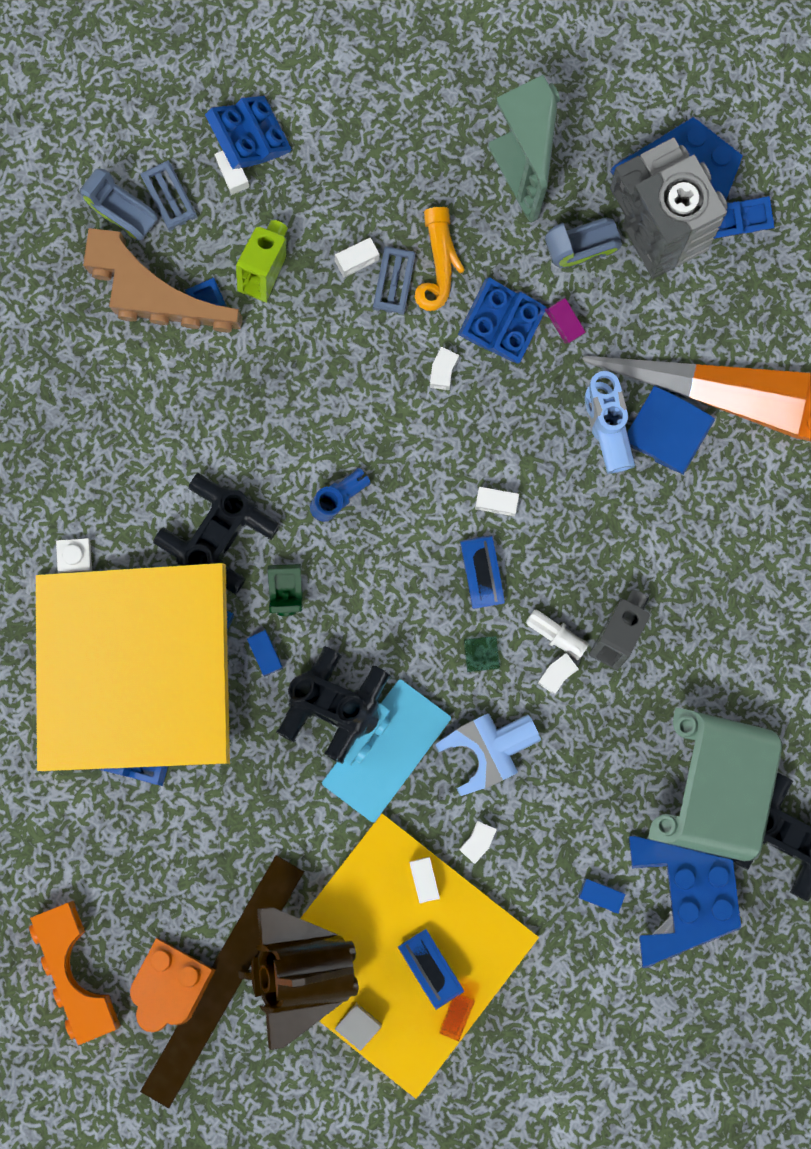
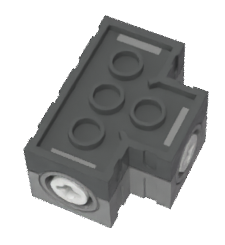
(668, 206)

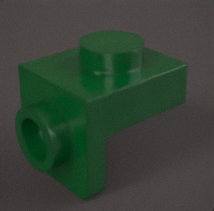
(285, 589)

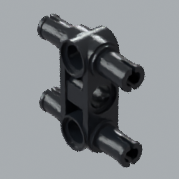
(217, 529)
(349, 711)
(789, 837)

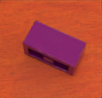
(565, 320)

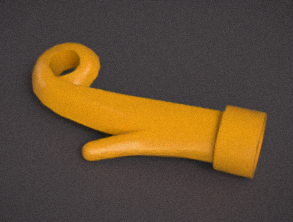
(438, 222)

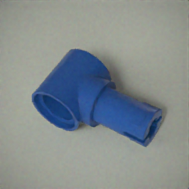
(338, 494)

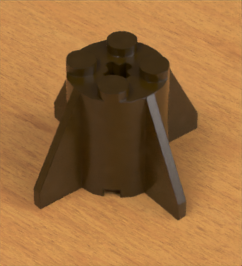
(299, 974)

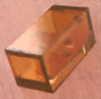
(456, 1017)

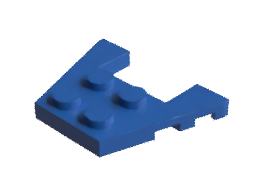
(708, 148)
(700, 896)

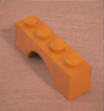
(87, 1013)

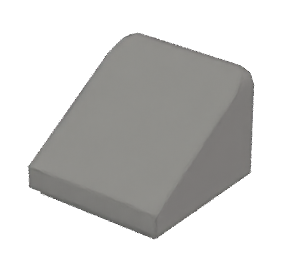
(358, 1026)

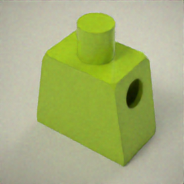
(262, 261)

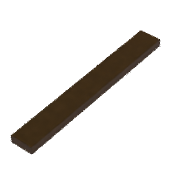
(235, 956)

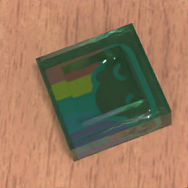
(481, 654)

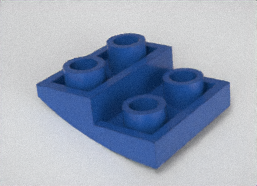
(248, 132)
(502, 320)
(669, 430)

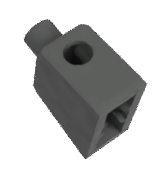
(621, 631)

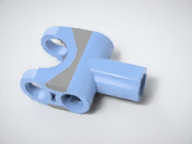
(610, 407)
(492, 748)

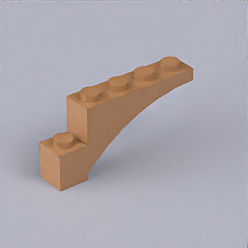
(142, 294)

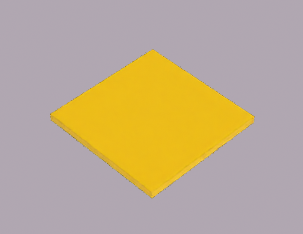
(132, 668)
(379, 909)

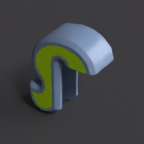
(117, 205)
(583, 242)

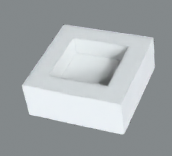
(74, 555)

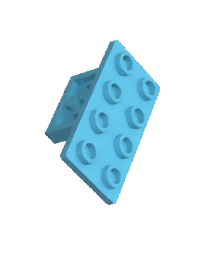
(388, 754)

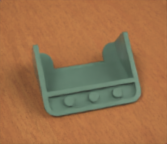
(527, 149)
(725, 787)

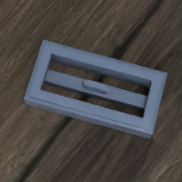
(180, 219)
(390, 306)

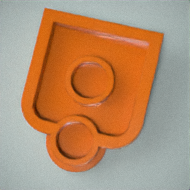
(168, 987)

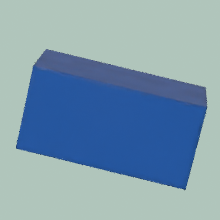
(264, 653)
(601, 895)

